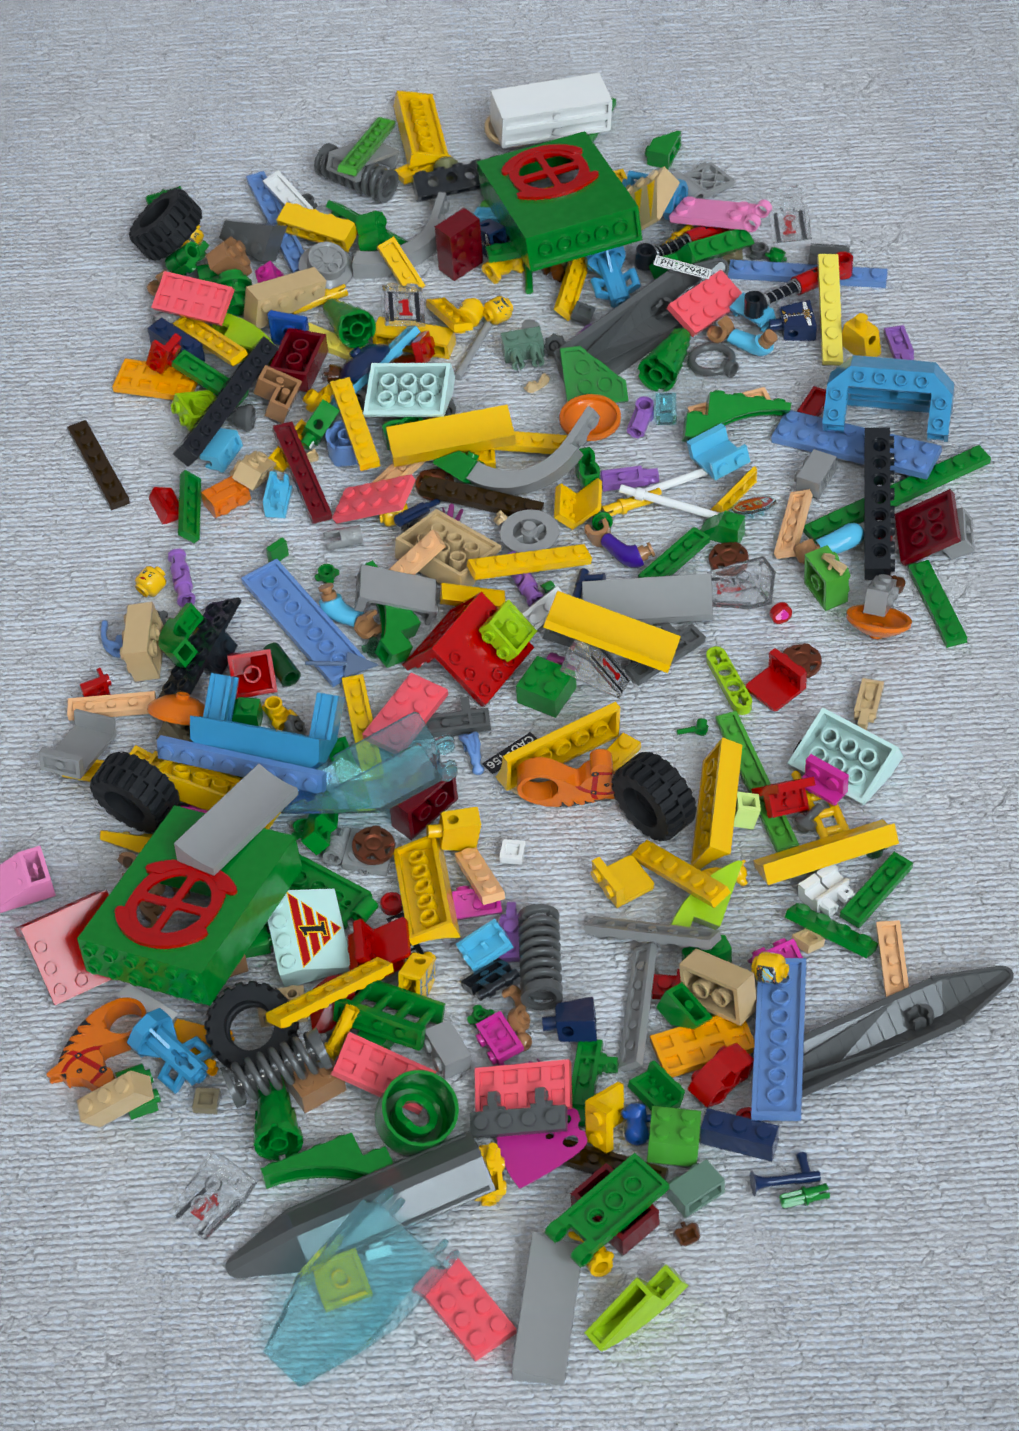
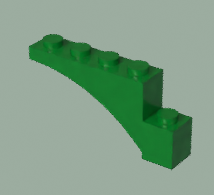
(707, 249)
(728, 409)
(396, 629)
(333, 1159)

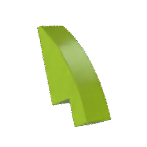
(241, 332)
(697, 911)
(636, 1307)

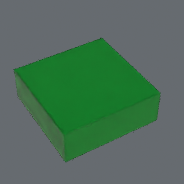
(277, 550)

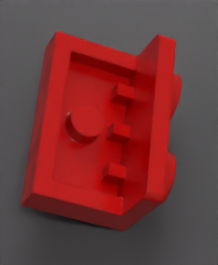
(161, 355)

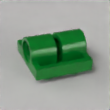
(186, 257)

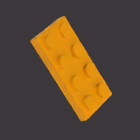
(140, 380)
(689, 1049)

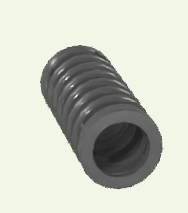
(362, 187)
(544, 948)
(313, 1046)

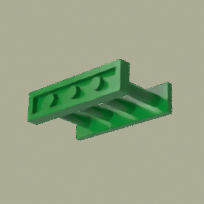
(390, 1026)

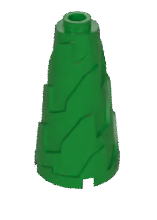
(350, 323)
(665, 361)
(276, 1125)

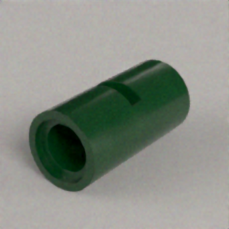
(283, 666)

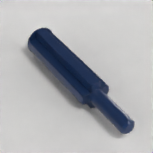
(414, 512)

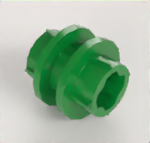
(237, 280)

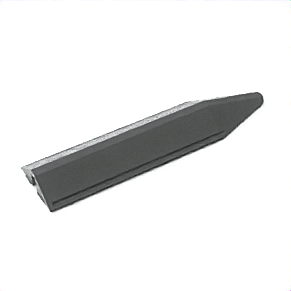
(638, 322)
(897, 1024)
(427, 1181)

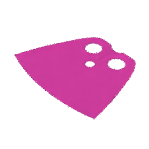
(534, 1156)

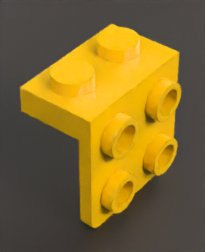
(575, 508)
(621, 880)
(604, 1114)

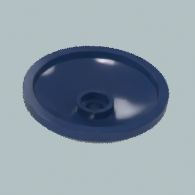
(361, 358)

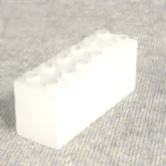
(550, 110)

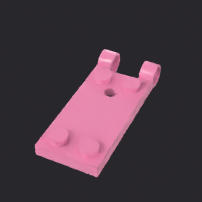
(720, 213)

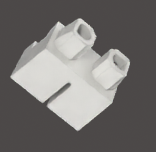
(824, 889)

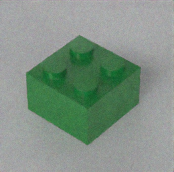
(545, 687)

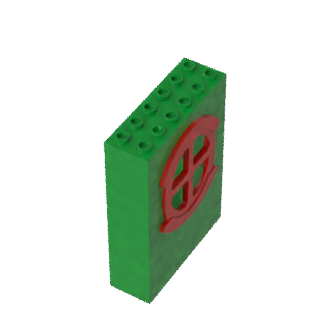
(563, 220)
(205, 954)

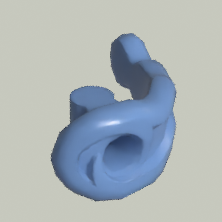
(111, 647)
(472, 745)

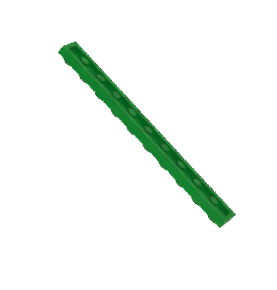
(904, 491)

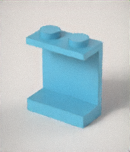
(716, 453)

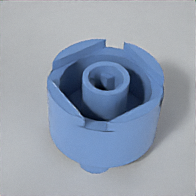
(339, 445)

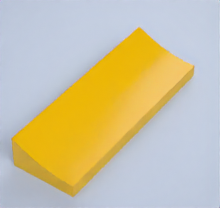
(419, 128)
(452, 433)
(612, 631)
(564, 742)
(200, 785)
(716, 803)
(826, 851)
(426, 891)

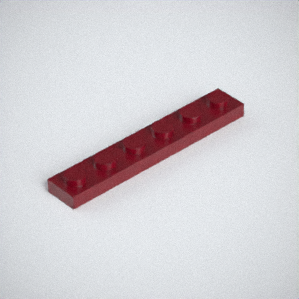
(302, 472)

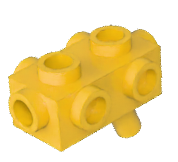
(495, 1164)

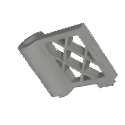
(695, 186)

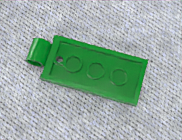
(359, 900)

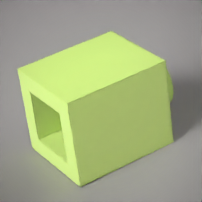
(747, 810)

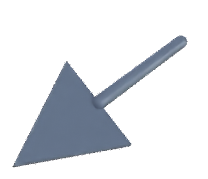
(354, 664)

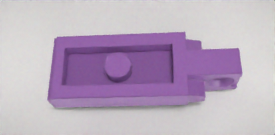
(899, 342)
(629, 476)
(509, 923)

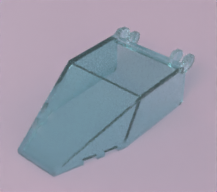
(381, 771)
(354, 1291)

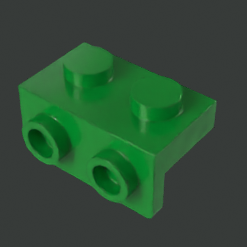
(657, 1088)

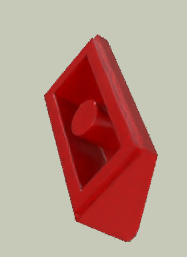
(165, 504)

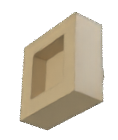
(808, 940)

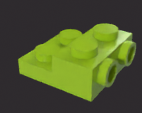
(190, 406)
(507, 631)

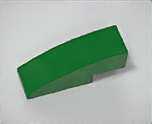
(318, 831)

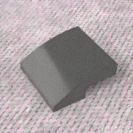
(816, 248)

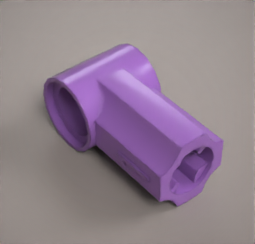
(641, 417)

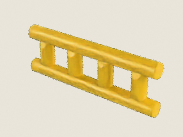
(827, 812)

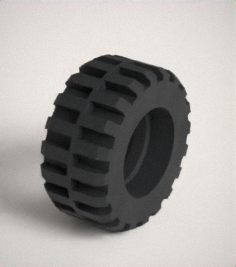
(165, 224)
(134, 791)
(654, 796)
(229, 1006)

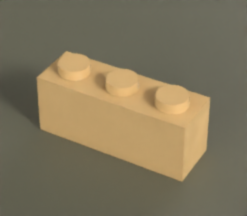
(115, 1099)

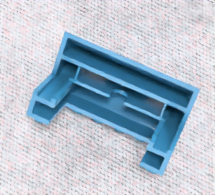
(893, 386)
(220, 731)

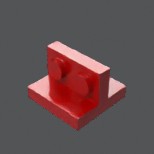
(785, 796)

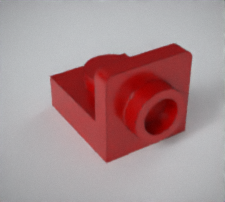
(97, 686)
(663, 983)

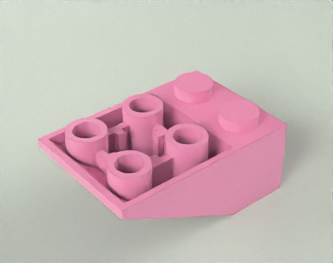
(24, 880)

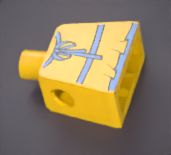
(418, 970)

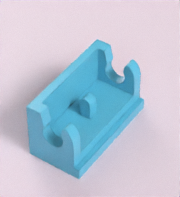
(738, 308)
(222, 449)
(277, 496)
(484, 945)

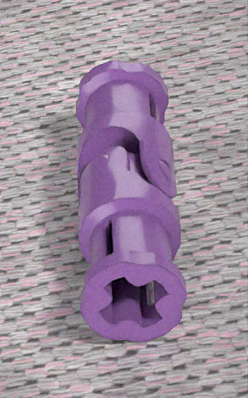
(181, 577)
(527, 586)

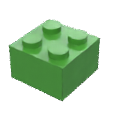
(825, 584)
(674, 1136)

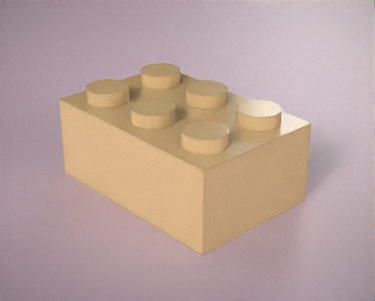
(141, 641)
(720, 986)

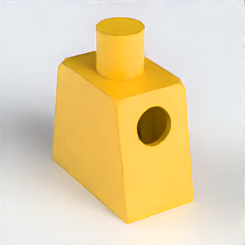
(861, 337)
(457, 829)

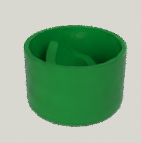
(433, 1095)

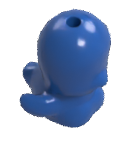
(635, 1127)

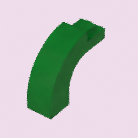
(175, 635)

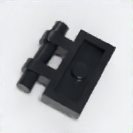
(490, 979)

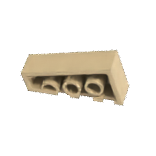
(282, 295)

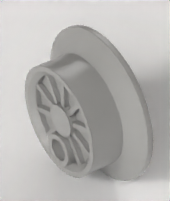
(329, 261)
(529, 531)

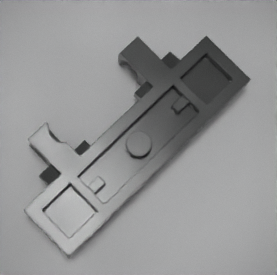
(689, 640)
(460, 722)
(499, 1121)

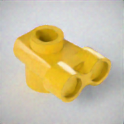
(314, 398)
(276, 712)

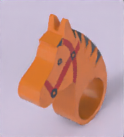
(566, 784)
(92, 1044)

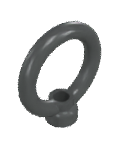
(727, 367)

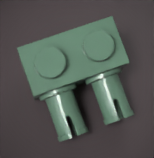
(522, 346)

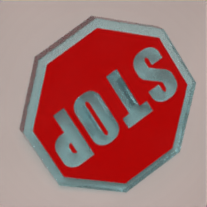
(754, 505)

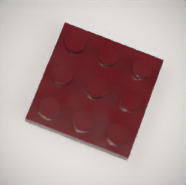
(927, 527)

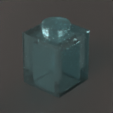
(666, 409)

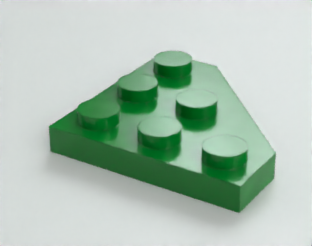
(588, 375)

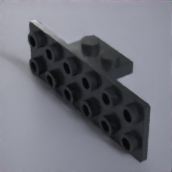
(212, 646)

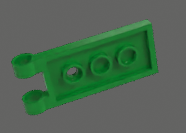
(616, 1200)

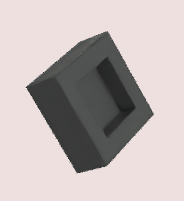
(583, 312)

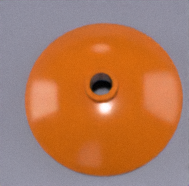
(606, 408)
(876, 626)
(176, 708)

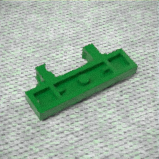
(587, 1066)

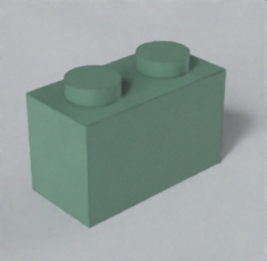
(695, 1188)

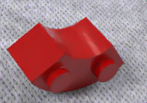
(721, 1074)

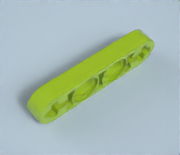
(729, 680)

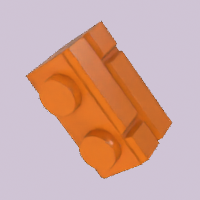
(225, 496)

